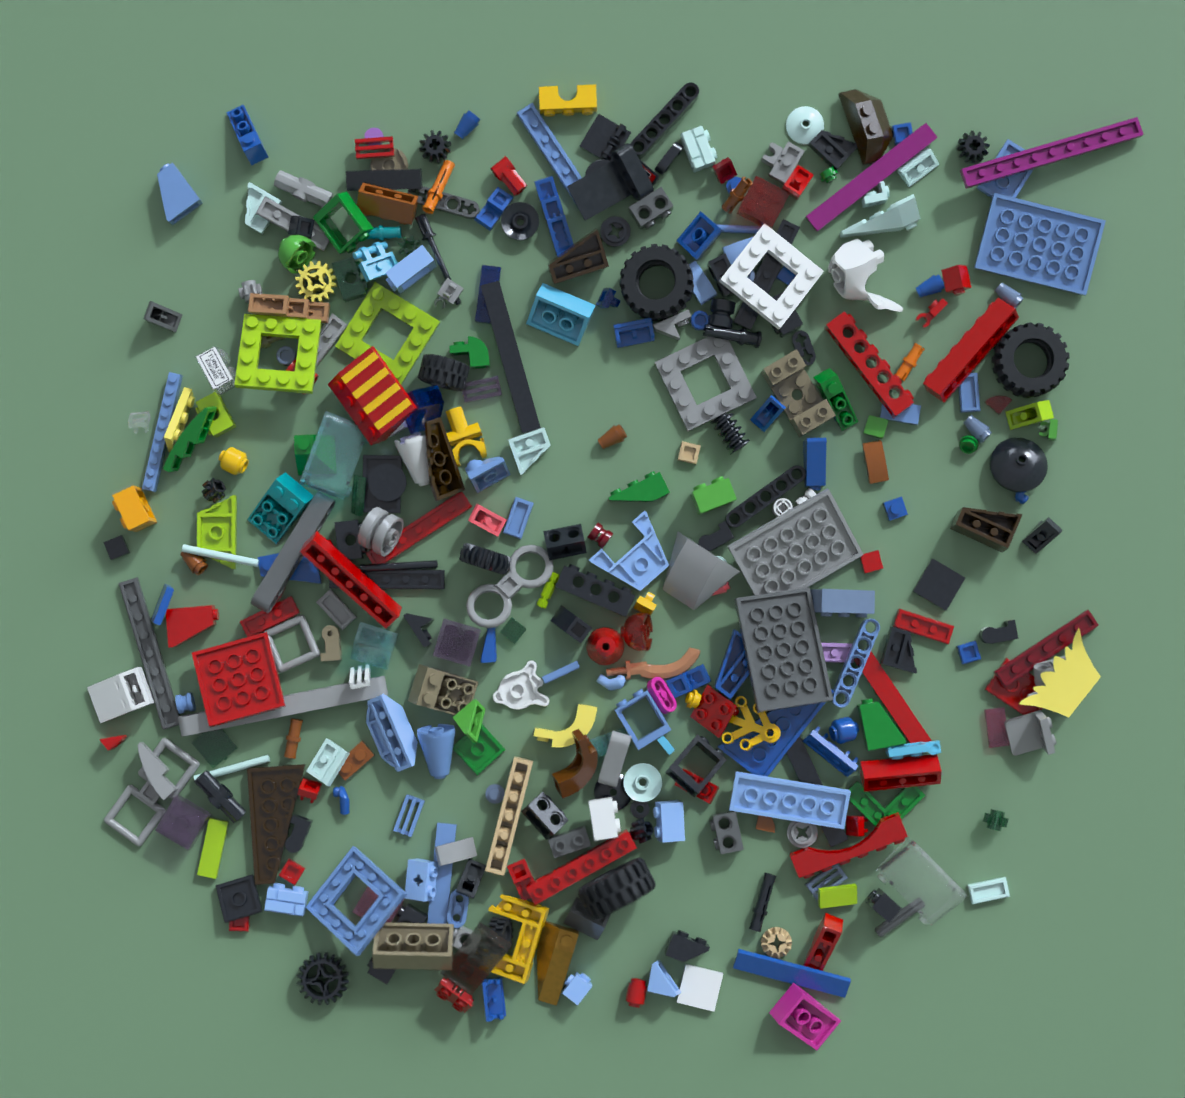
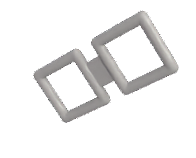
(308, 635)
(149, 795)

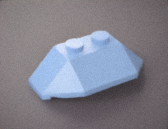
(391, 732)

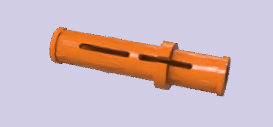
(430, 204)

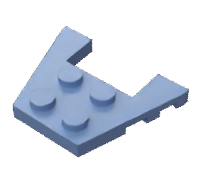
(641, 563)

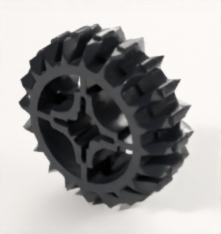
(485, 558)
(326, 996)

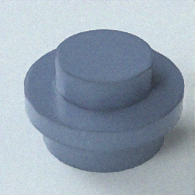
(495, 793)

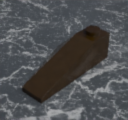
(442, 467)

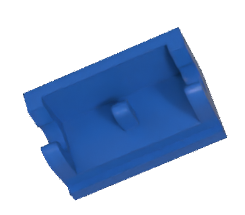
(634, 332)
(494, 998)

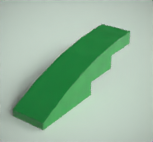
(193, 434)

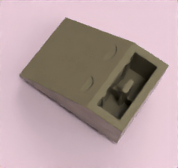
(441, 690)

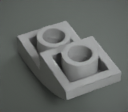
(455, 851)

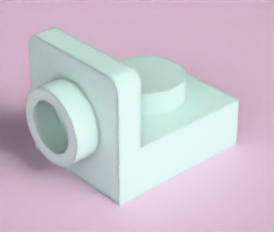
(873, 198)

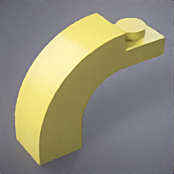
(584, 721)

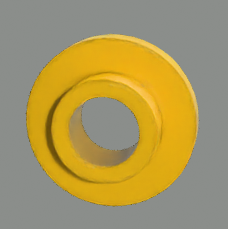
(693, 699)

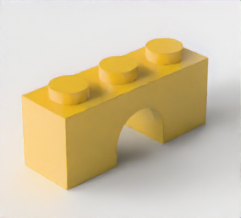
(552, 103)

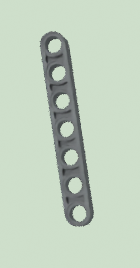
(290, 555)

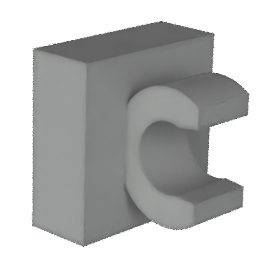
(450, 291)

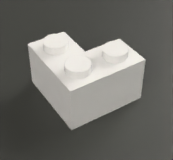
(603, 818)

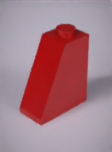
(189, 622)

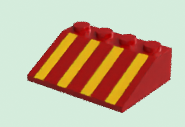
(372, 396)

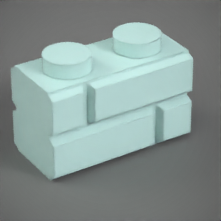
(698, 148)

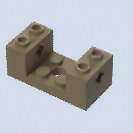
(789, 375)

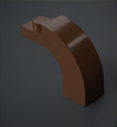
(580, 770)

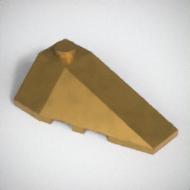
(553, 960)

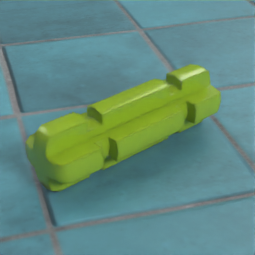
(548, 590)

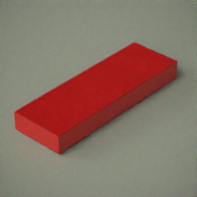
(262, 621)
(923, 626)

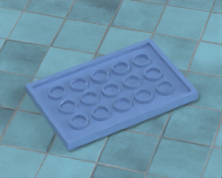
(1039, 244)

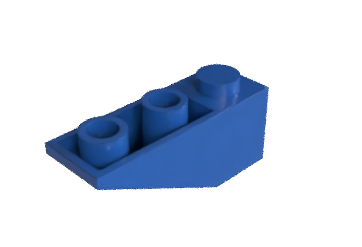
(247, 135)

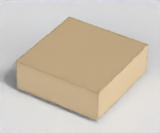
(689, 452)

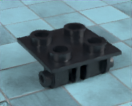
(604, 137)

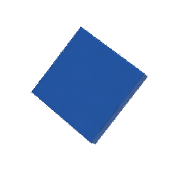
(162, 604)

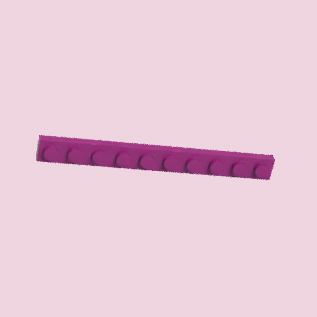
(1051, 152)

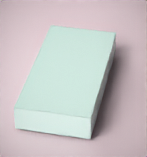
(988, 890)

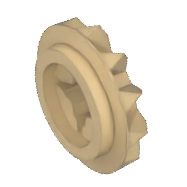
(782, 935)

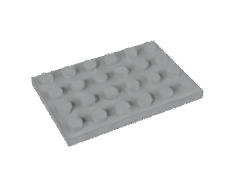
(796, 547)

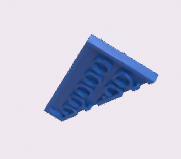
(765, 756)

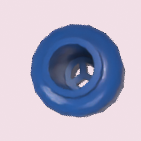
(843, 730)

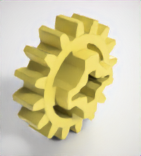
(311, 288)

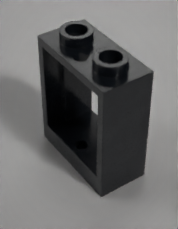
(683, 778)

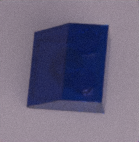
(429, 407)

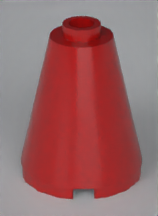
(597, 639)

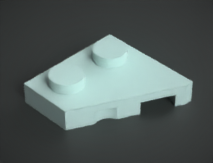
(255, 198)
(529, 447)

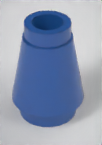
(467, 124)
(930, 286)

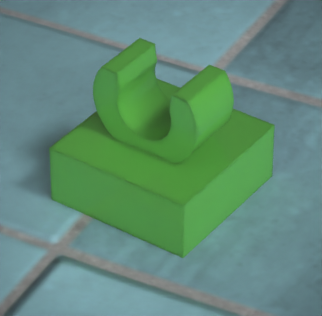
(1051, 429)

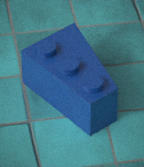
(733, 667)

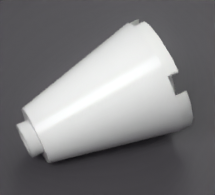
(414, 455)

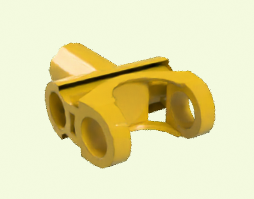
(462, 433)

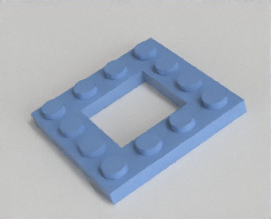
(389, 898)

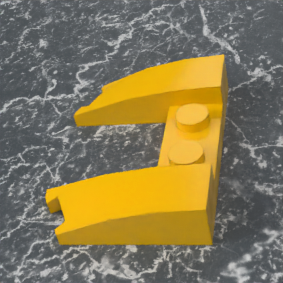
(533, 920)

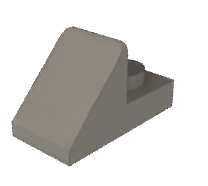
(668, 328)

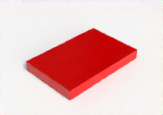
(1015, 692)

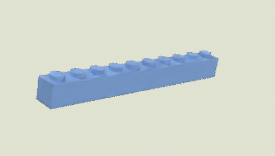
(159, 446)

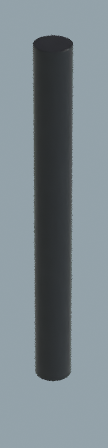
(399, 566)

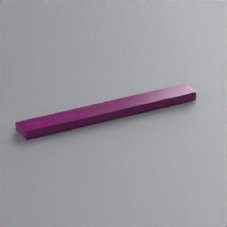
(871, 177)

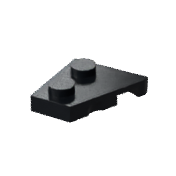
(832, 148)
(898, 650)

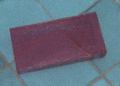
(995, 727)

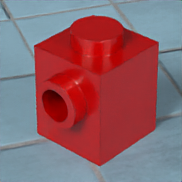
(956, 279)

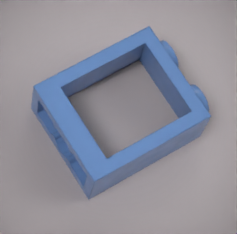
(640, 694)

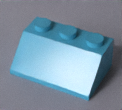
(560, 314)

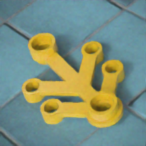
(749, 725)

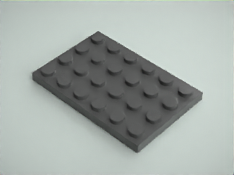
(783, 650)

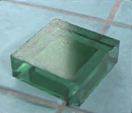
(513, 630)

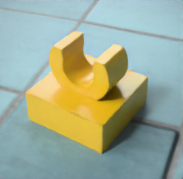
(645, 604)

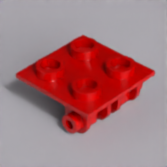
(714, 711)
(445, 992)

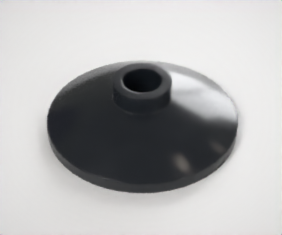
(516, 212)
(621, 798)

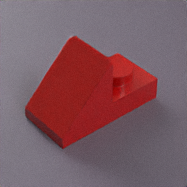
(797, 182)

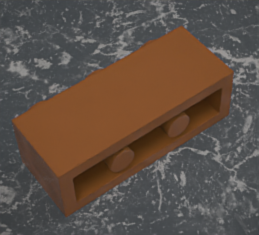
(387, 203)

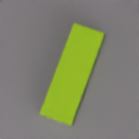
(213, 848)

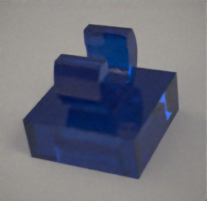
(607, 299)

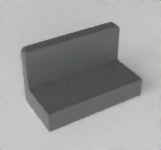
(580, 920)

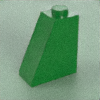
(877, 726)

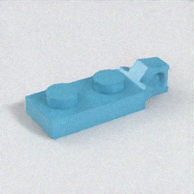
(914, 749)

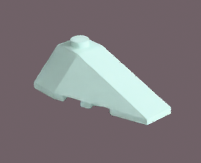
(898, 217)

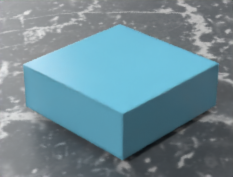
(665, 744)

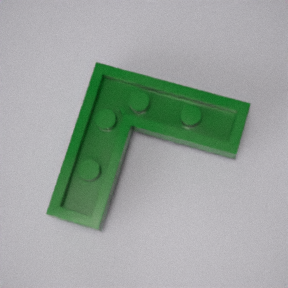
(874, 811)

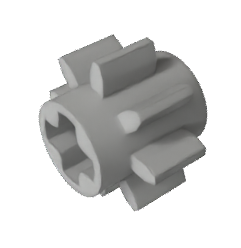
(249, 287)

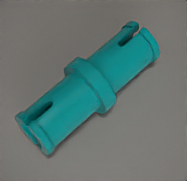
(385, 232)

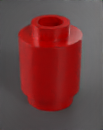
(636, 992)

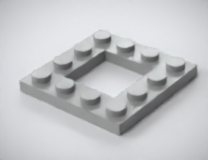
(693, 414)

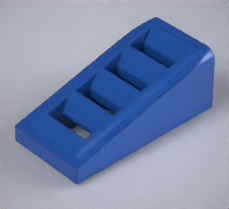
(489, 651)

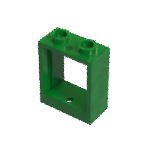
(324, 221)

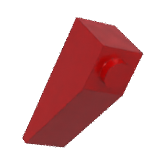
(824, 942)

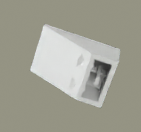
(120, 694)

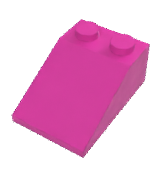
(804, 1016)

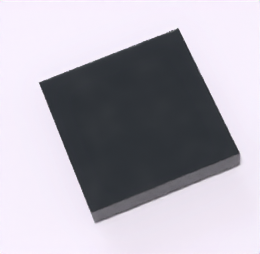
(939, 584)
(239, 898)

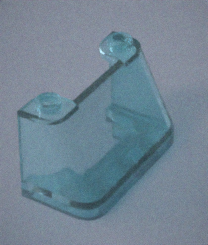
(334, 456)

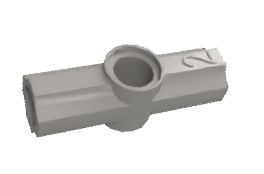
(302, 189)

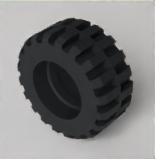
(639, 264)
(1051, 346)
(616, 888)

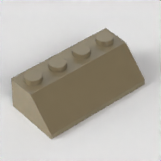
(414, 946)

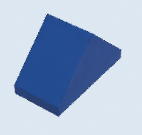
(767, 413)

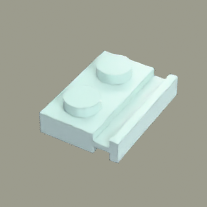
(328, 762)

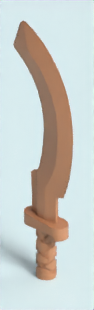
(662, 671)

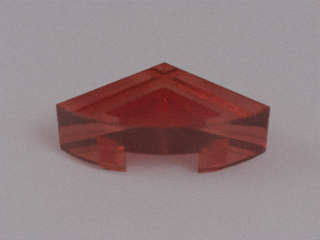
(998, 403)

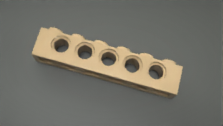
(509, 816)

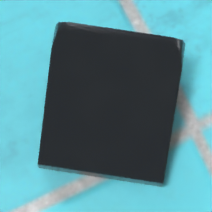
(301, 226)

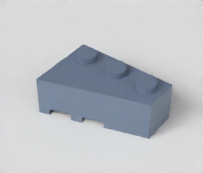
(843, 602)

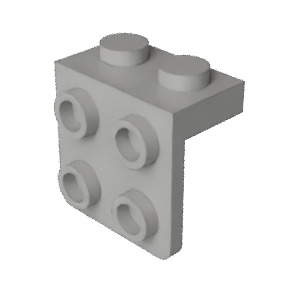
(1030, 733)

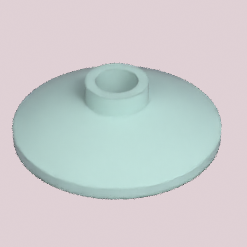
(800, 133)
(650, 789)

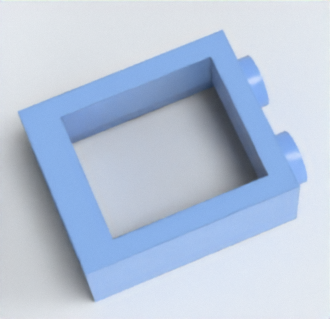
(410, 270)

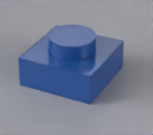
(895, 508)

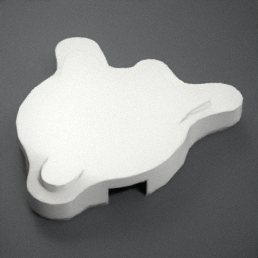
(521, 689)

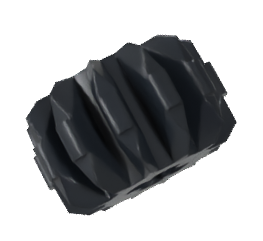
(442, 145)
(968, 152)

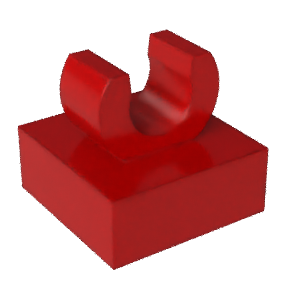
(309, 789)
(855, 825)

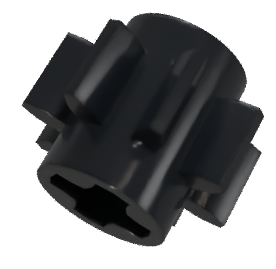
(213, 490)
(641, 831)

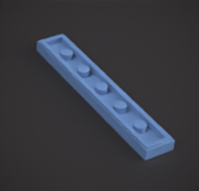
(549, 145)
(439, 906)

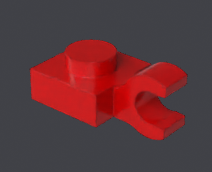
(934, 308)

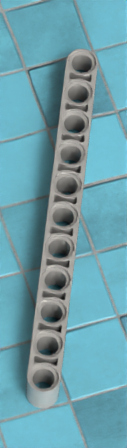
(295, 704)

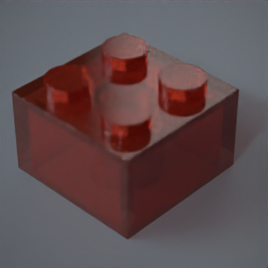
(763, 202)

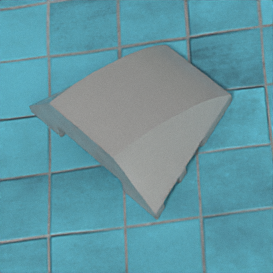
(695, 573)

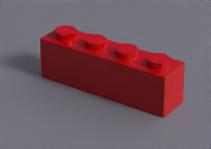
(900, 773)

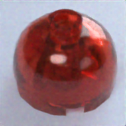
(637, 631)

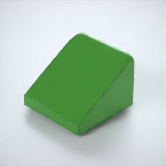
(875, 427)

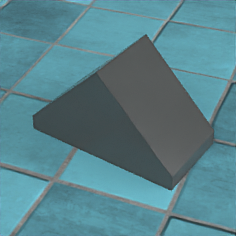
(162, 316)

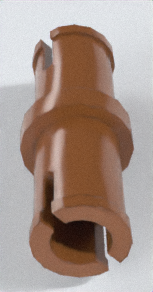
(737, 195)
(293, 738)

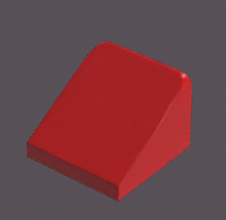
(112, 742)

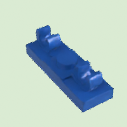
(831, 752)

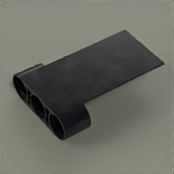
(611, 183)

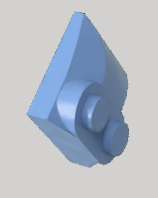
(486, 472)

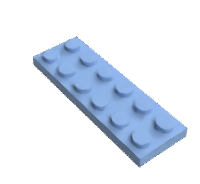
(789, 800)

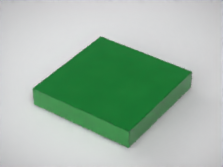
(479, 754)

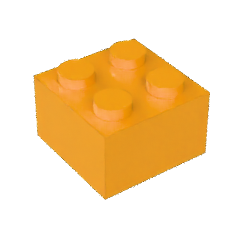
(134, 509)

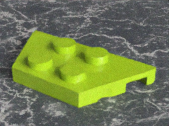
(219, 528)

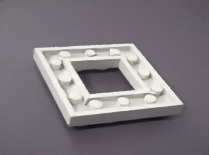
(737, 282)

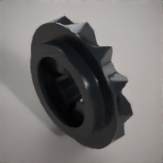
(618, 223)

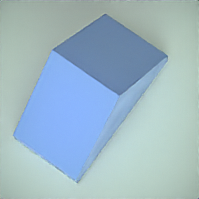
(661, 982)

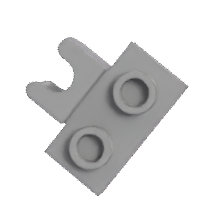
(783, 161)

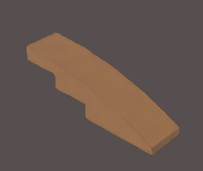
(288, 307)

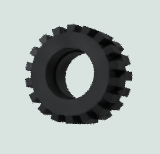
(443, 372)

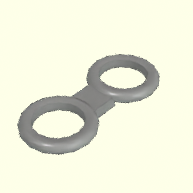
(509, 586)

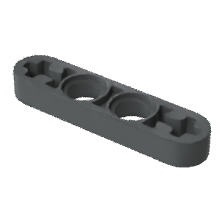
(442, 204)

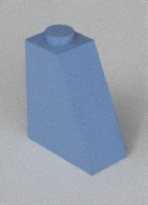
(176, 194)

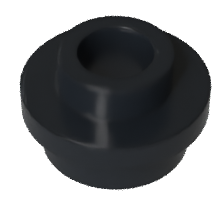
(639, 815)

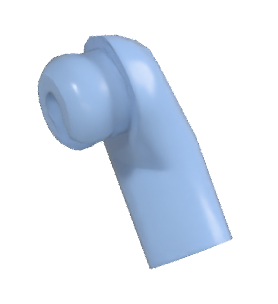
(611, 684)

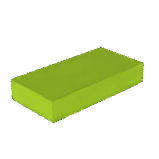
(837, 896)

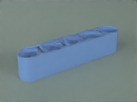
(862, 655)

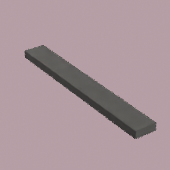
(150, 652)

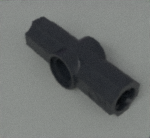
(220, 796)

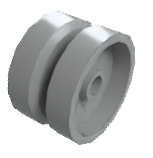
(380, 531)

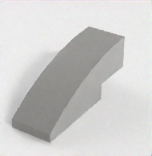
(156, 771)

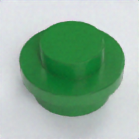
(828, 175)
(968, 444)

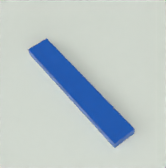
(791, 973)

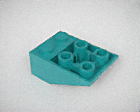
(280, 507)

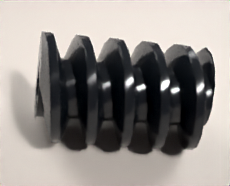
(730, 432)

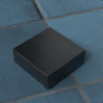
(116, 547)

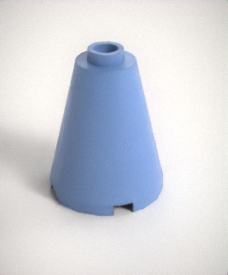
(437, 748)

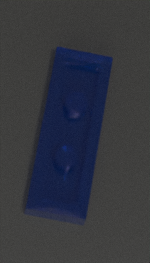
(488, 275)

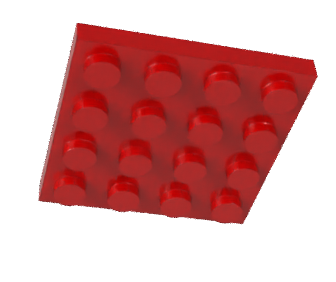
(238, 679)

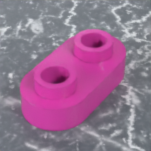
(661, 695)

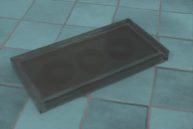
(476, 958)

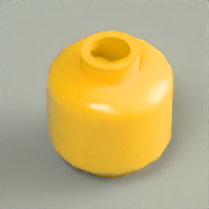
(233, 461)

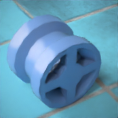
(185, 703)

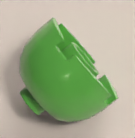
(296, 252)

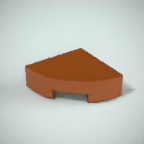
(765, 823)

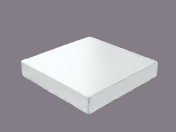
(700, 987)

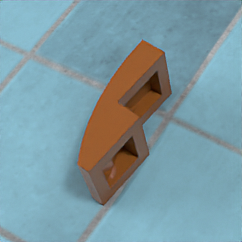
(875, 461)

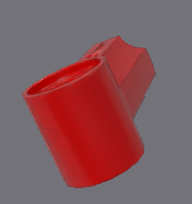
(505, 172)

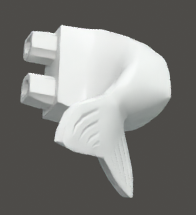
(851, 269)

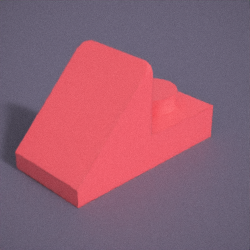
(487, 520)

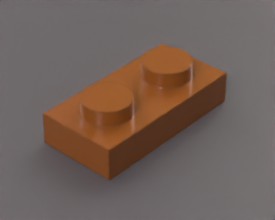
(358, 757)

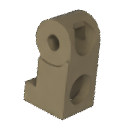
(332, 644)

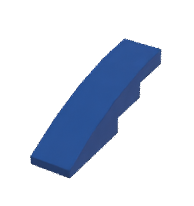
(554, 214)

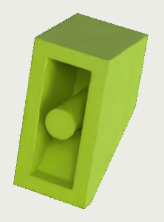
(1029, 414)

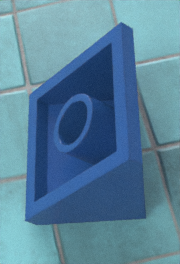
(699, 235)

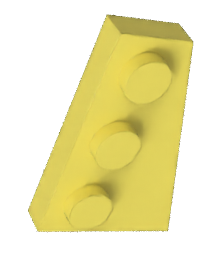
(179, 418)

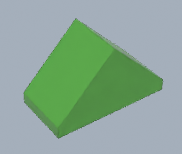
(471, 719)

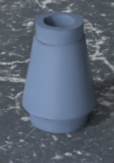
(1009, 295)
(977, 429)

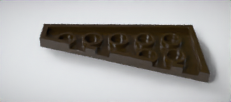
(272, 805)

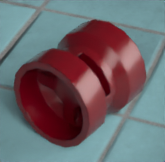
(603, 538)

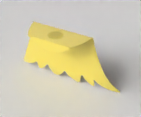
(1068, 683)

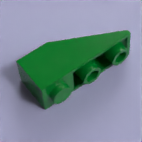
(833, 391)
(647, 490)

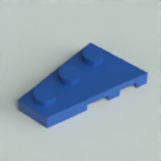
(305, 571)

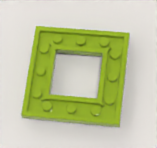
(376, 300)
(253, 329)

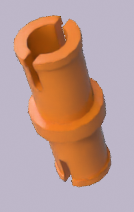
(909, 362)

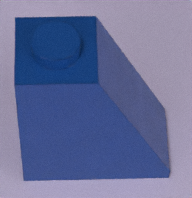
(814, 462)

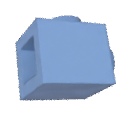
(577, 987)

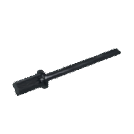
(428, 234)

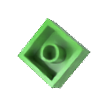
(713, 496)

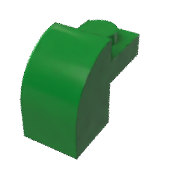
(477, 352)

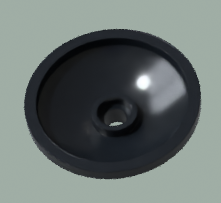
(1014, 474)

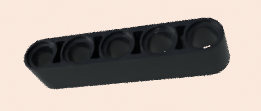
(668, 112)
(774, 494)

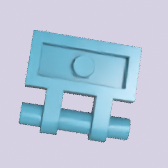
(375, 267)

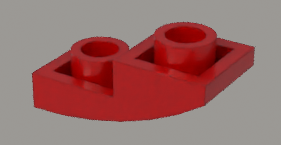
(707, 793)

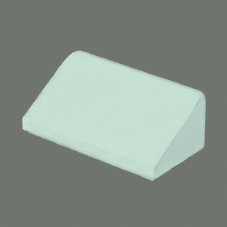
(918, 166)

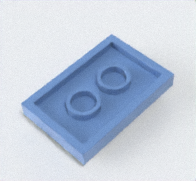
(1009, 185)

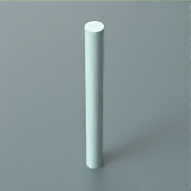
(220, 555)
(239, 766)

